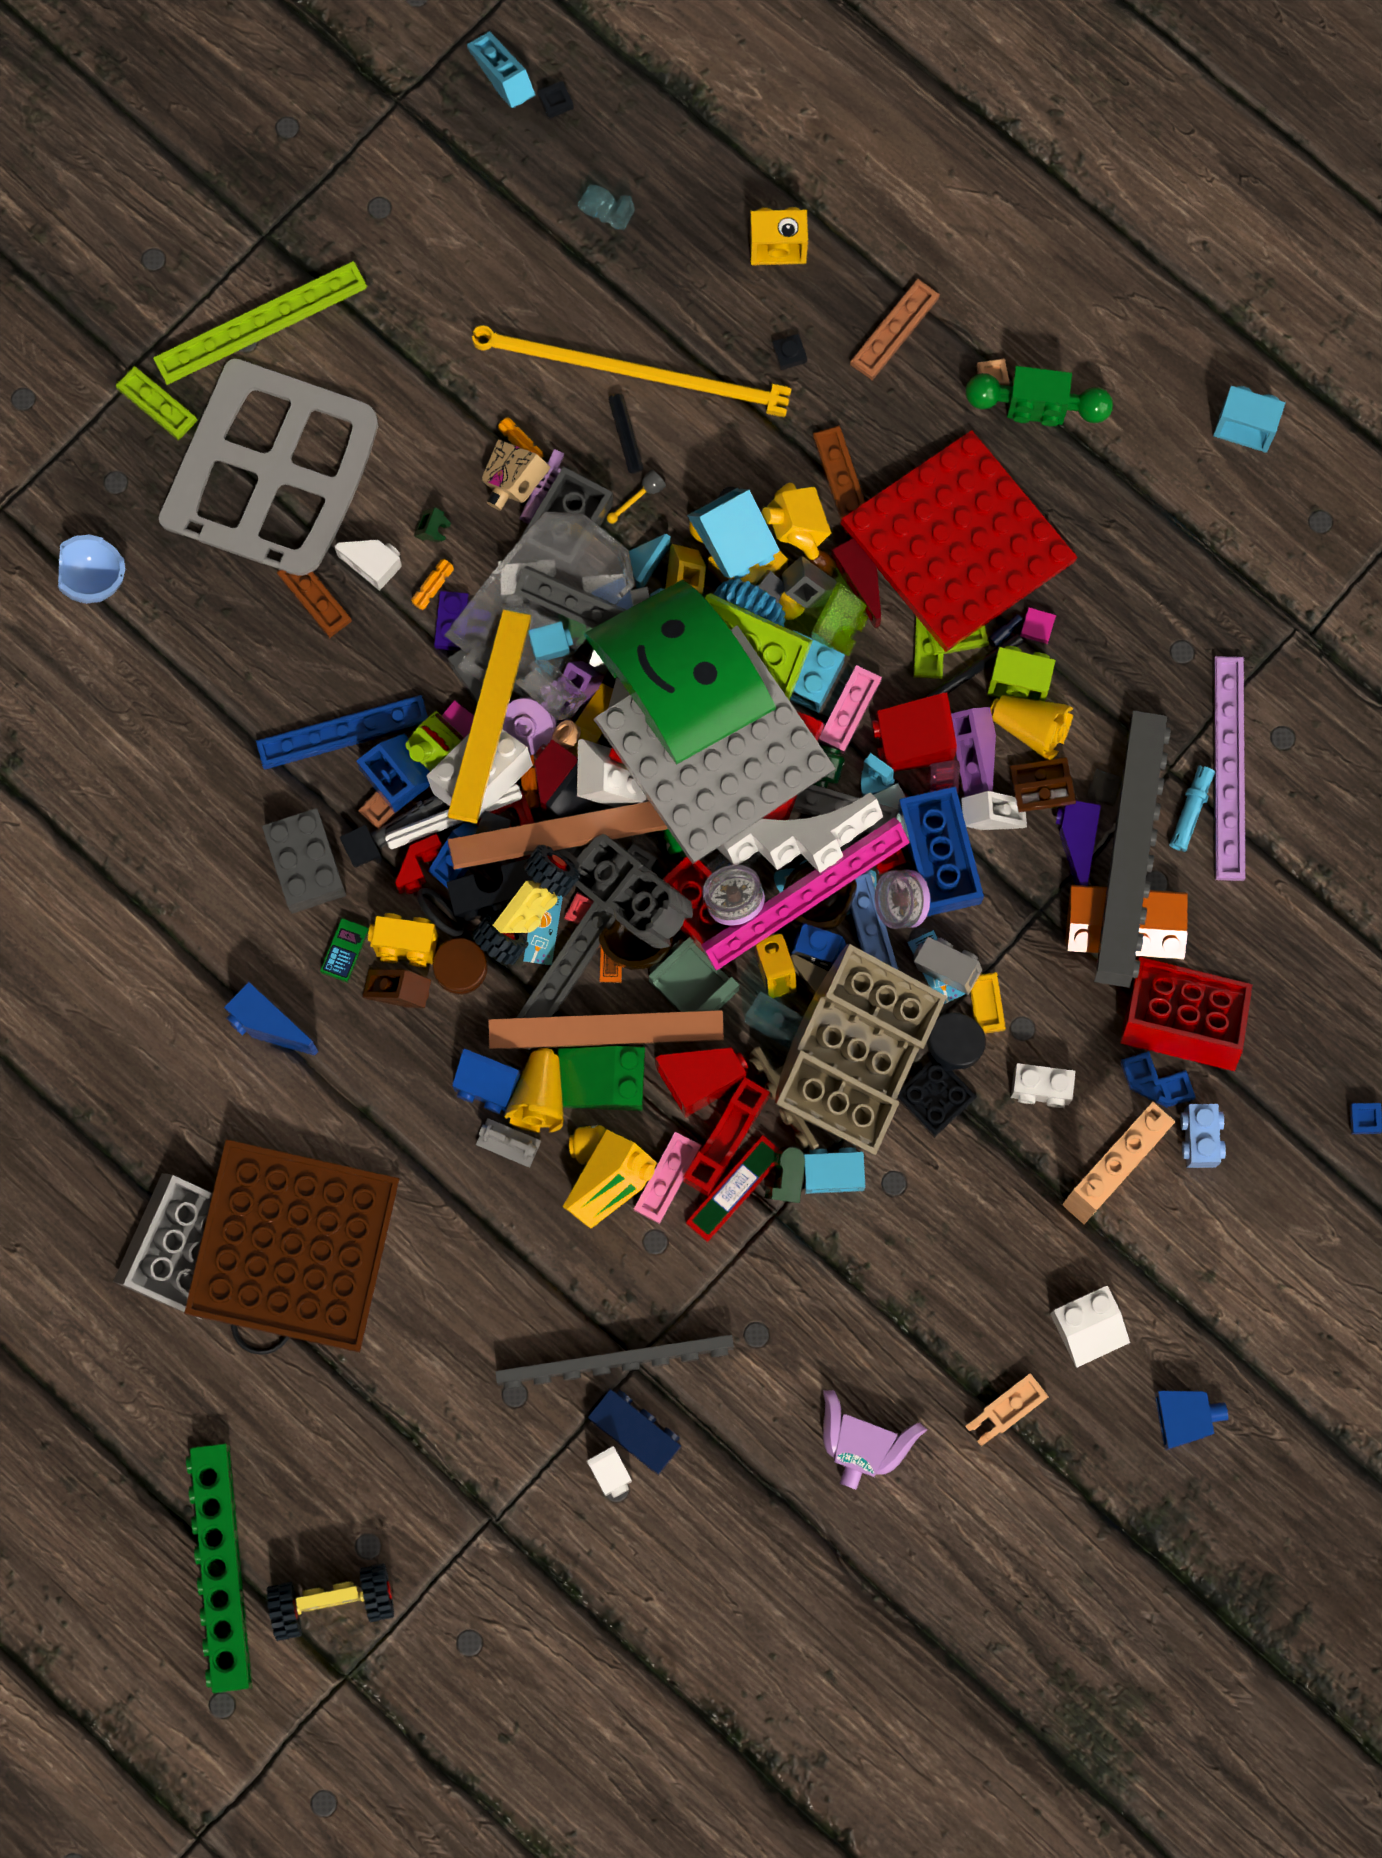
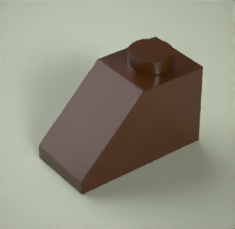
(397, 988)

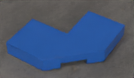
(1144, 1080)

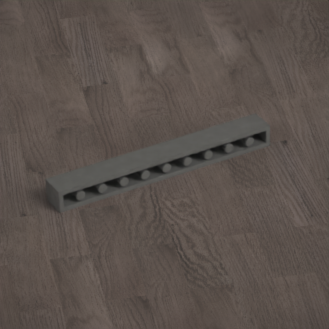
(1131, 850)

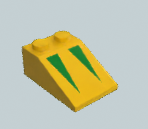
(609, 1179)

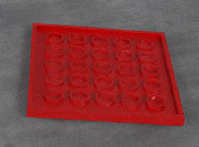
(958, 540)

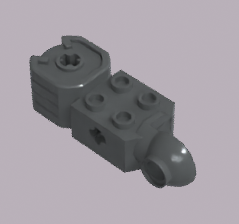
(629, 890)

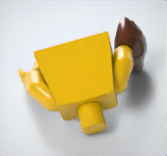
(801, 522)

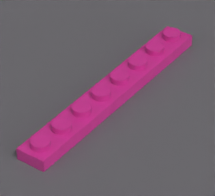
(806, 894)

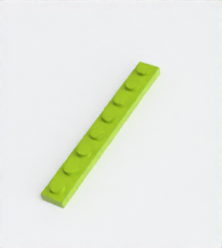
(260, 323)

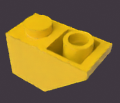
(686, 565)

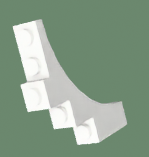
(813, 837)

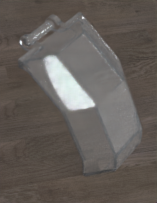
(562, 547)

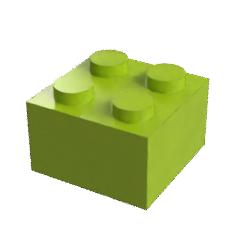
(1021, 674)

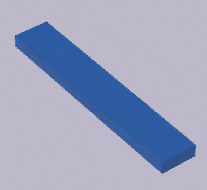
(341, 732)

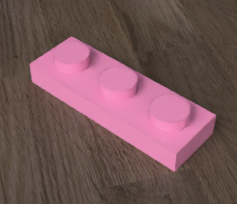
(850, 709)
(667, 1178)

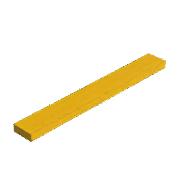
(489, 717)

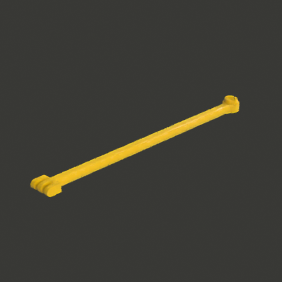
(636, 370)

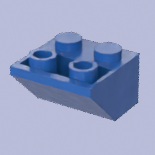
(394, 772)

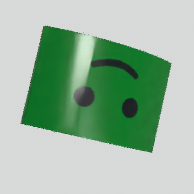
(682, 669)

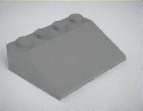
(167, 1243)

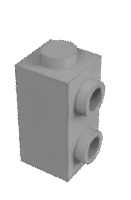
(948, 965)

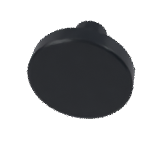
(956, 1041)

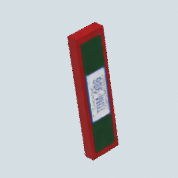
(733, 1189)

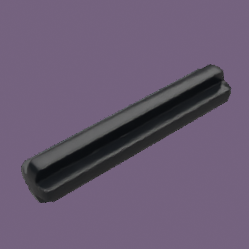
(625, 433)

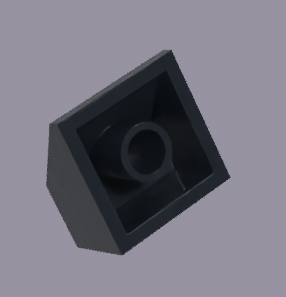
(567, 803)

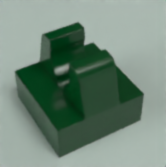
(429, 523)

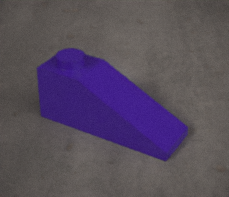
(1078, 834)

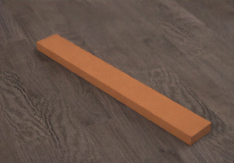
(555, 833)
(606, 1030)

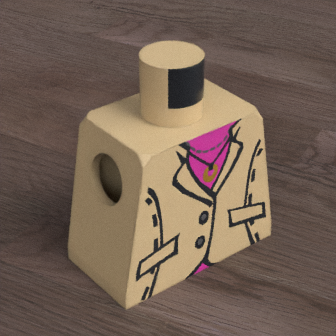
(512, 474)

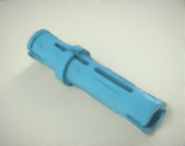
(1195, 799)

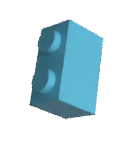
(834, 1171)

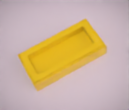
(987, 1003)

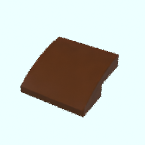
(1042, 785)

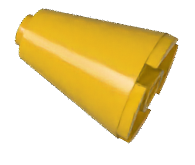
(1034, 722)
(538, 1094)

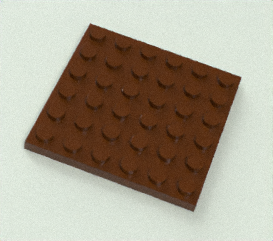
(292, 1246)

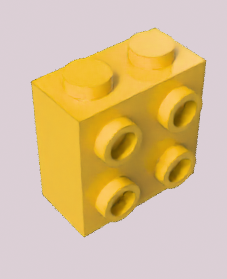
(403, 939)

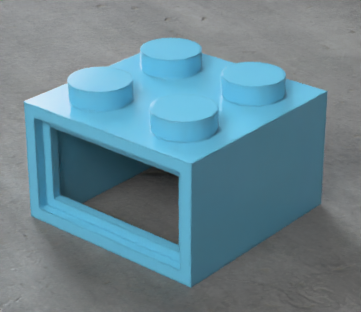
(1249, 418)
(817, 675)

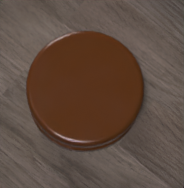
(460, 966)

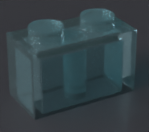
(773, 1019)

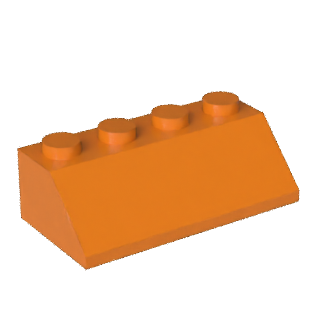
(1163, 930)

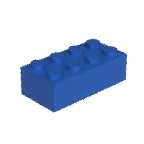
(941, 849)

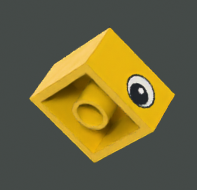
(778, 236)

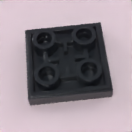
(935, 1097)

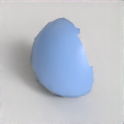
(89, 569)

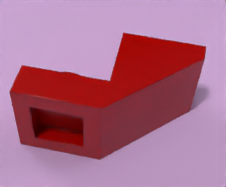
(410, 875)

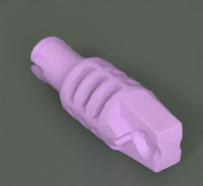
(543, 487)

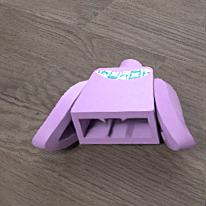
(863, 1445)

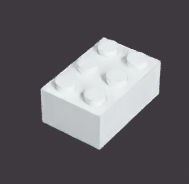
(509, 765)

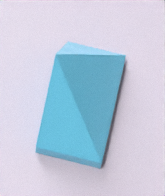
(647, 557)

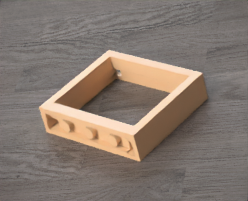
(1118, 1163)

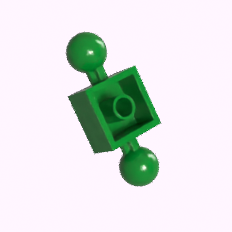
(1039, 397)

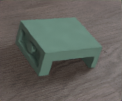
(691, 980)

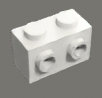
(1043, 1085)

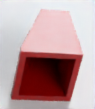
(916, 733)
(701, 1076)

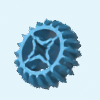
(752, 599)

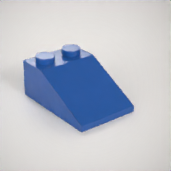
(263, 1021)

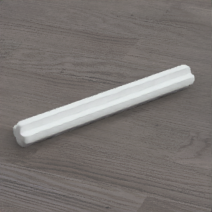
(440, 822)

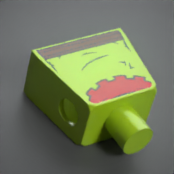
(433, 741)

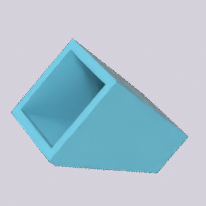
(735, 533)

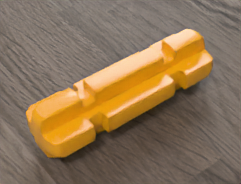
(517, 436)
(432, 584)

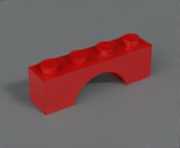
(726, 1137)

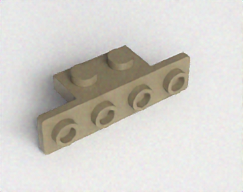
(771, 1077)

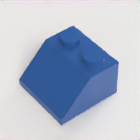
(485, 1081)

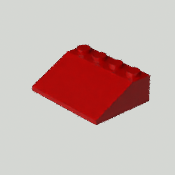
(1187, 1014)

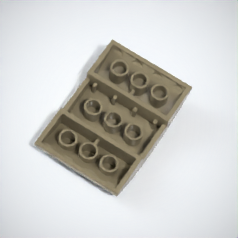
(857, 1048)

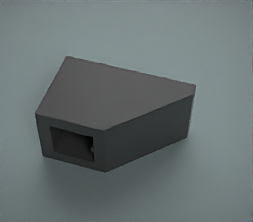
(807, 584)

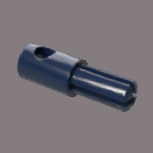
(1004, 631)

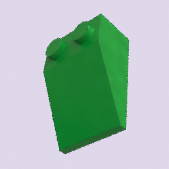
(602, 1077)

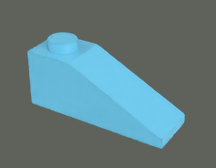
(502, 69)

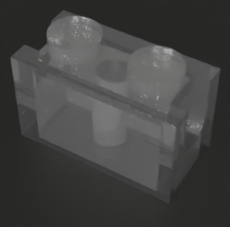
(552, 690)

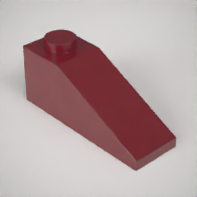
(860, 576)

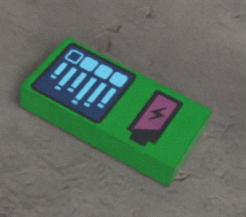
(344, 950)

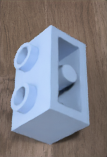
(1202, 1135)

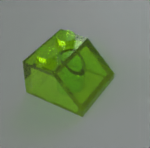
(840, 620)

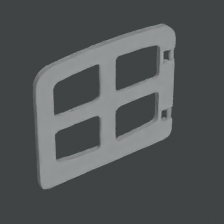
(272, 468)

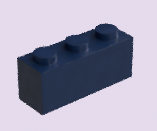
(635, 1431)

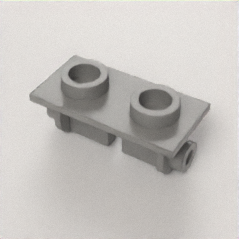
(508, 1142)

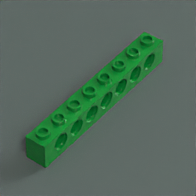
(239, 1675)

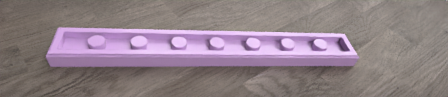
(1229, 768)

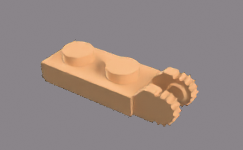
(1010, 1407)

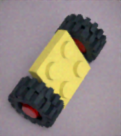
(551, 878)
(286, 1608)

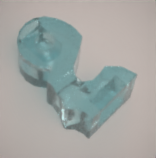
(600, 203)

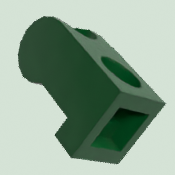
(788, 1176)

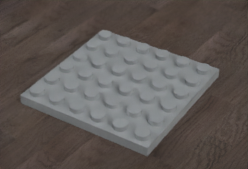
(727, 783)

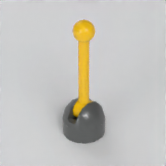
(651, 483)

